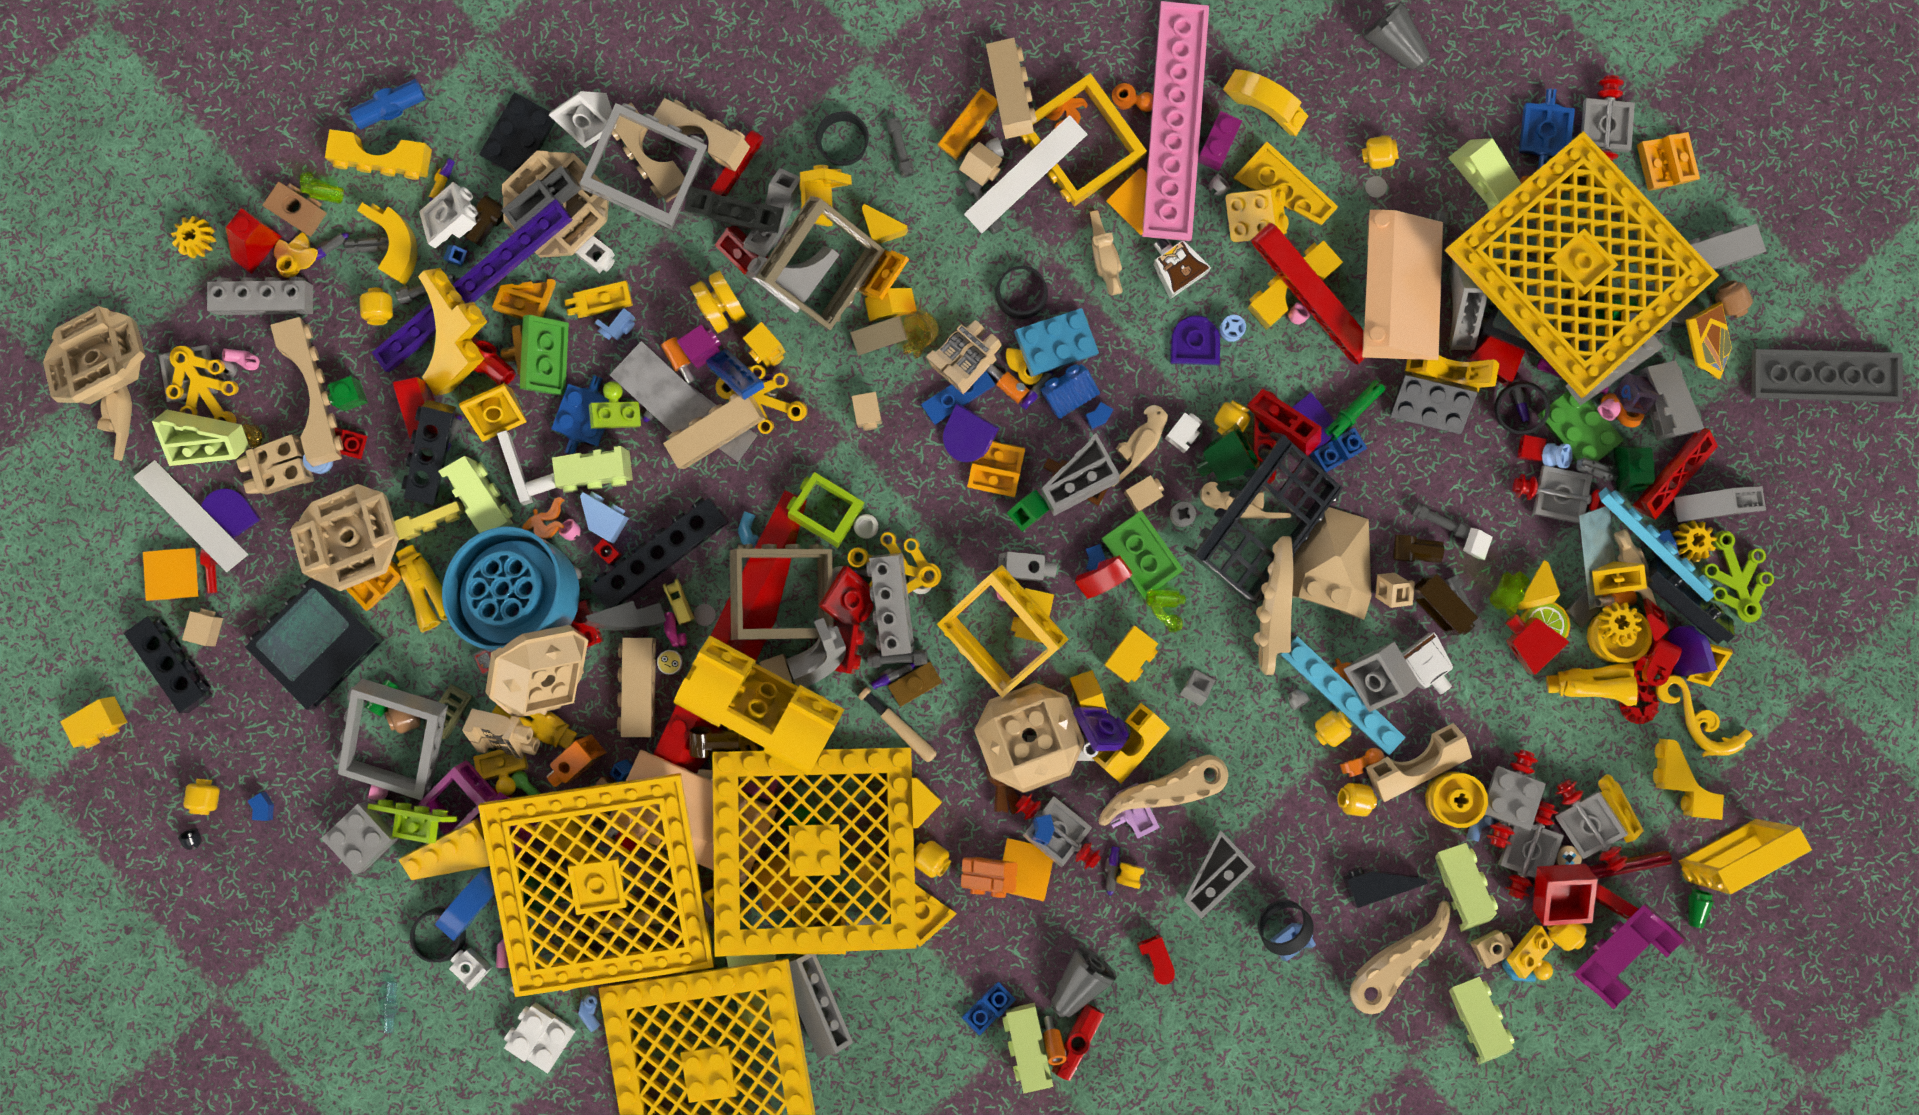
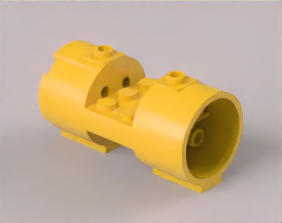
(758, 704)

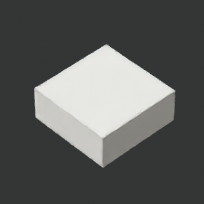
(1477, 543)

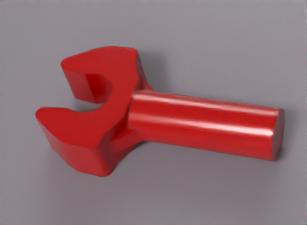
(210, 569)

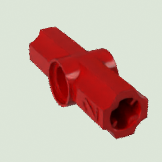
(492, 364)
(1084, 1027)

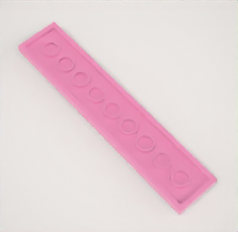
(1175, 121)

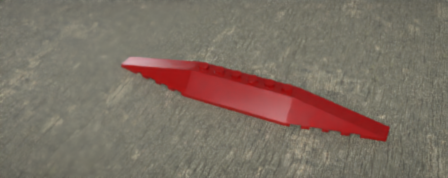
(761, 596)

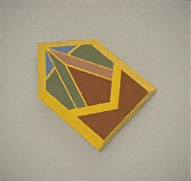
(1710, 339)

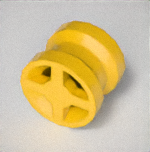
(1130, 875)

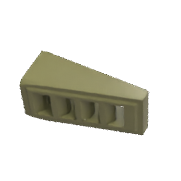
(455, 716)

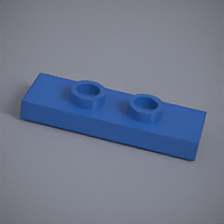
(735, 374)
(944, 402)

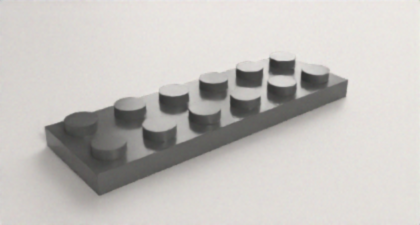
(1827, 375)

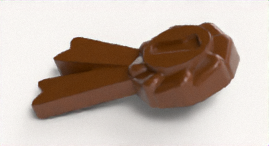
(1004, 796)

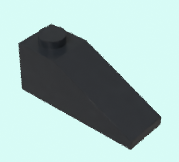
(1372, 885)

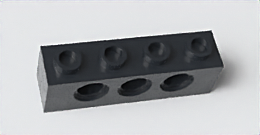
(442, 418)
(142, 640)

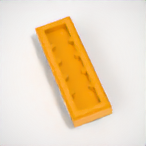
(968, 124)

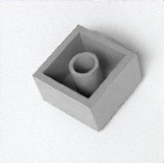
(1381, 676)
(360, 838)

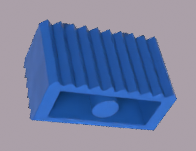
(1069, 390)

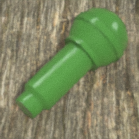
(521, 781)

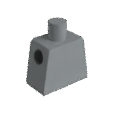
(1018, 564)

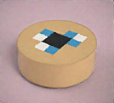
(1568, 855)

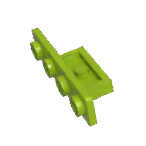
(415, 823)

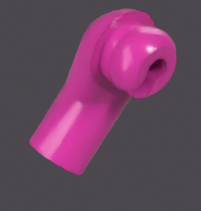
(671, 631)

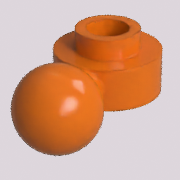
(1143, 101)
(1625, 417)
(1355, 766)

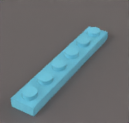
(1650, 536)
(1342, 696)

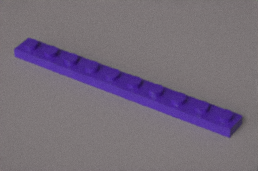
(476, 282)

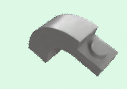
(782, 194)
(820, 658)

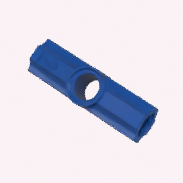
(387, 104)

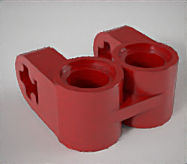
(1661, 656)

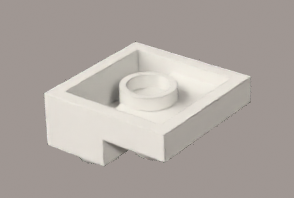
(448, 214)
(539, 1037)

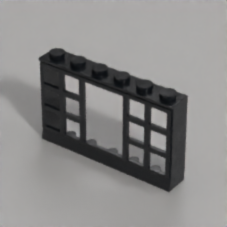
(1242, 499)

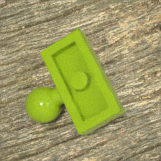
(614, 413)

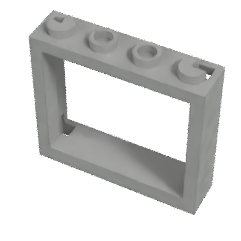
(631, 203)
(404, 702)

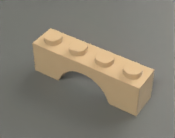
(724, 145)
(664, 175)
(1446, 749)

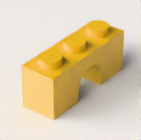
(1145, 734)

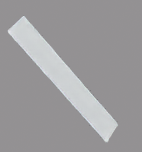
(1025, 174)
(190, 516)

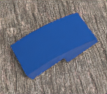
(1338, 450)
(988, 1008)

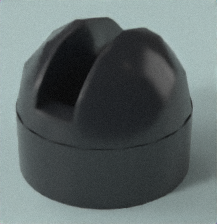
(190, 838)

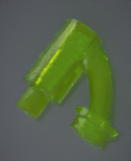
(319, 189)
(1166, 598)

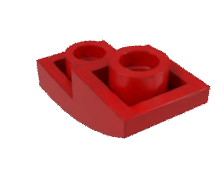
(352, 443)
(1105, 577)

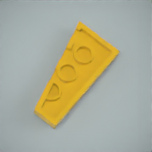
(1301, 195)
(451, 853)
(930, 913)

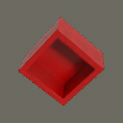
(1564, 894)

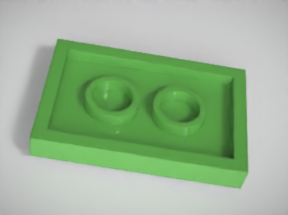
(544, 355)
(1581, 428)
(1143, 553)

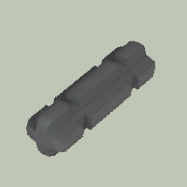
(366, 245)
(1597, 469)

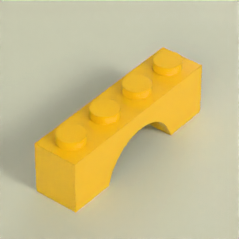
(407, 158)
(1271, 304)

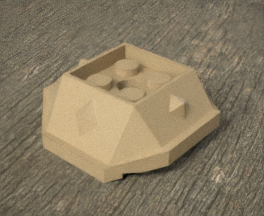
(585, 209)
(93, 356)
(324, 534)
(537, 671)
(1036, 762)

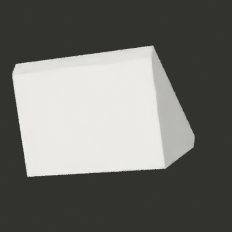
(584, 116)

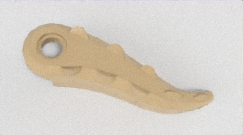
(1276, 608)
(1175, 788)
(1396, 962)

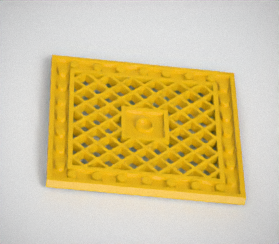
(1582, 264)
(814, 852)
(597, 885)
(711, 1069)

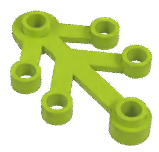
(1738, 579)

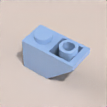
(602, 519)

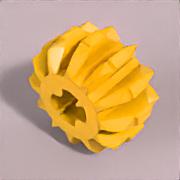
(201, 241)
(1702, 543)
(1611, 628)

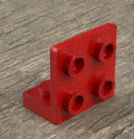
(852, 637)

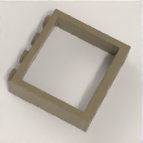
(791, 241)
(825, 580)

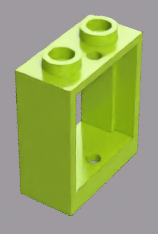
(843, 528)

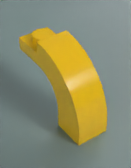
(1268, 96)
(402, 248)
(1472, 374)

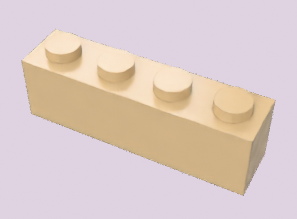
(1010, 88)
(713, 431)
(638, 687)

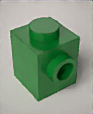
(346, 393)
(1028, 510)

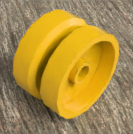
(717, 302)
(1617, 652)
(1470, 804)

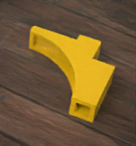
(455, 325)

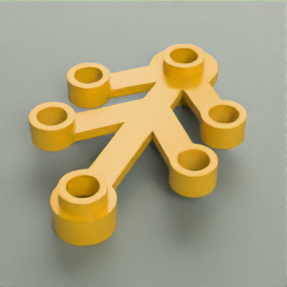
(198, 383)
(766, 400)
(918, 572)

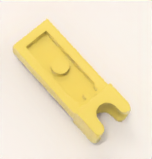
(410, 527)

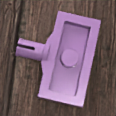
(1139, 819)

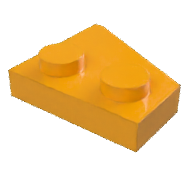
(524, 298)

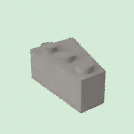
(1674, 409)
(1081, 477)
(1218, 875)

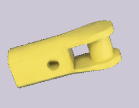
(680, 606)

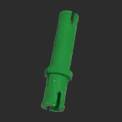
(1347, 417)

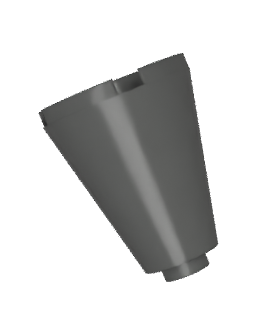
(1399, 38)
(1081, 982)

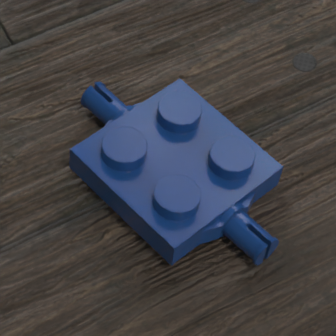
(1546, 128)
(574, 415)

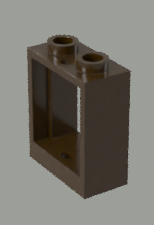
(1444, 605)

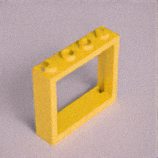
(1114, 119)
(1025, 608)
(1744, 855)

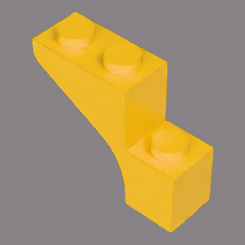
(1675, 774)

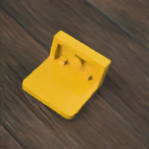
(820, 184)
(1253, 210)

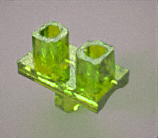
(1509, 592)

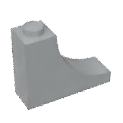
(797, 278)
(1467, 309)
(1719, 503)

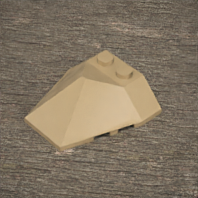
(1335, 564)

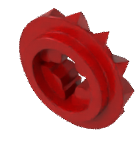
(1648, 712)

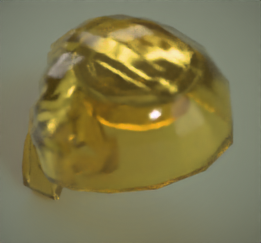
(920, 330)

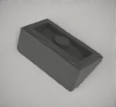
(1579, 610)

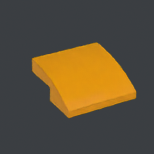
(1668, 161)
(1130, 200)
(883, 275)
(998, 469)
(170, 574)
(373, 590)
(1032, 870)
(777, 888)

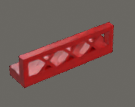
(1676, 474)

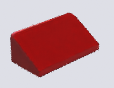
(732, 244)
(1656, 619)

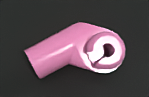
(243, 358)
(501, 955)

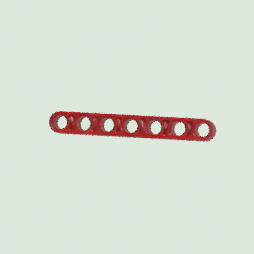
(1310, 291)

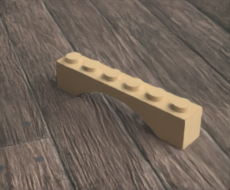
(319, 436)

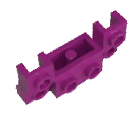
(1626, 944)

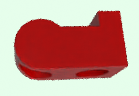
(592, 633)
(1162, 966)

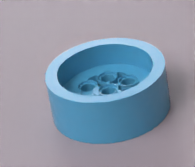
(544, 566)

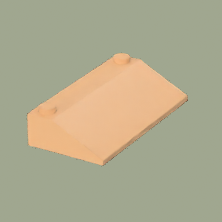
(1402, 286)
(700, 810)

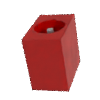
(1531, 448)
(607, 551)

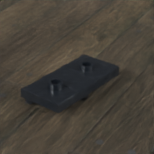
(1683, 598)

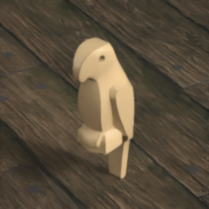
(1105, 256)
(116, 418)
(1143, 439)
(1215, 499)
(1632, 554)

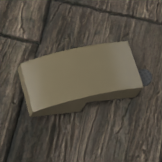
(879, 335)

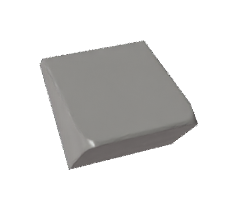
(1197, 687)

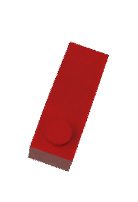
(1285, 420)

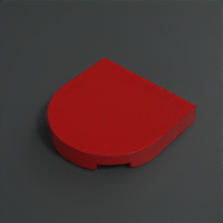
(848, 598)

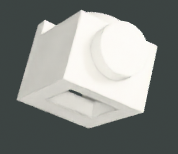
(593, 247)
(1184, 431)
(477, 964)

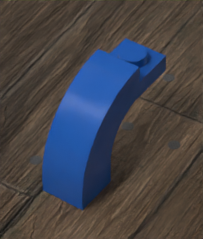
(467, 905)

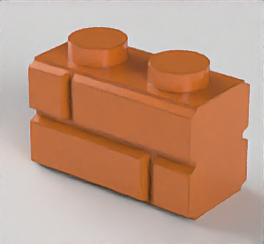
(989, 875)

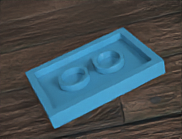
(1056, 342)

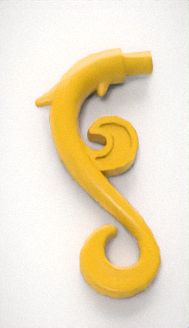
(1694, 720)

